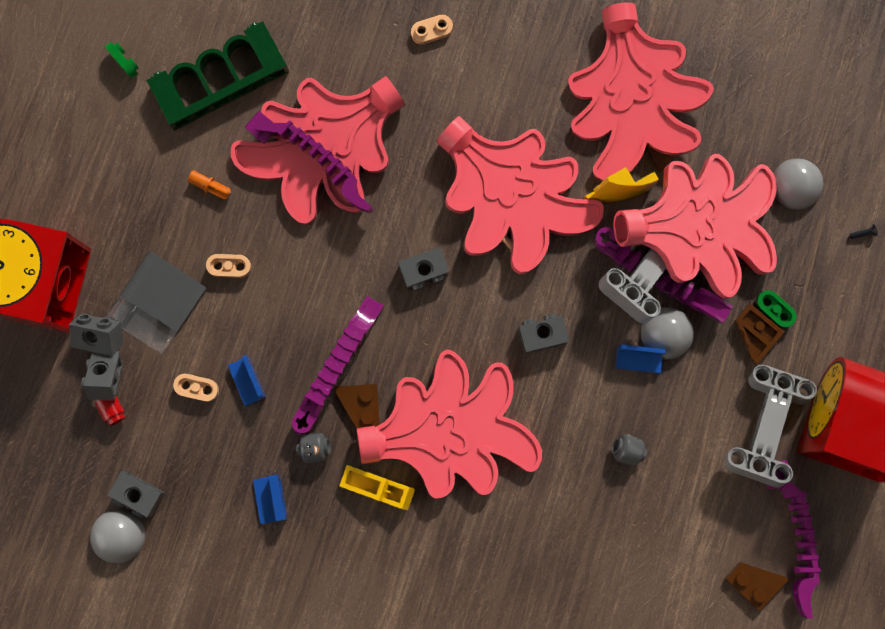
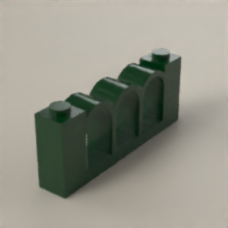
(165, 86)

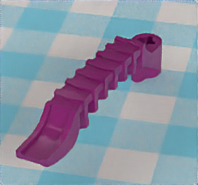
(264, 128)
(699, 300)
(333, 367)
(802, 586)

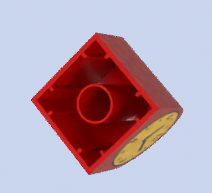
(40, 274)
(848, 420)

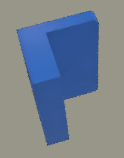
(639, 358)
(247, 381)
(270, 499)

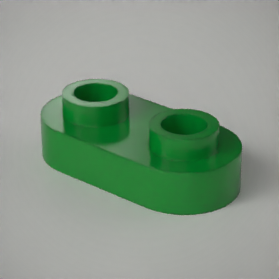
(117, 52)
(776, 307)

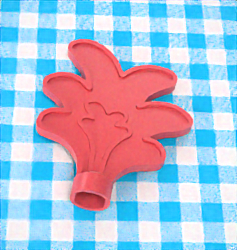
(632, 95)
(342, 124)
(514, 191)
(706, 224)
(452, 432)

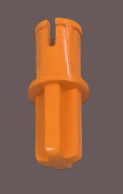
(209, 185)

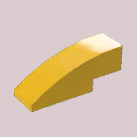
(377, 487)

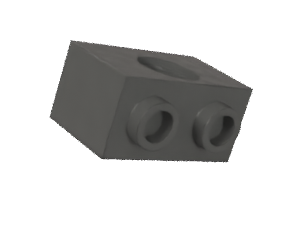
(433, 259)
(96, 334)
(532, 342)
(102, 376)
(149, 495)

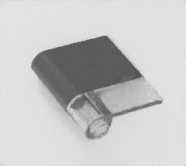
(155, 302)

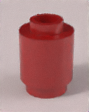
(111, 411)

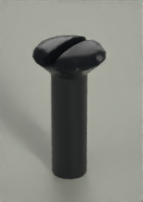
(873, 230)

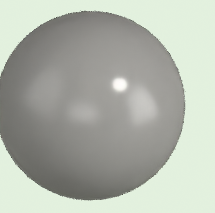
(798, 183)
(669, 331)
(117, 536)

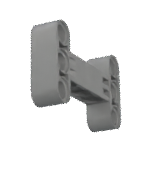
(637, 286)
(770, 425)

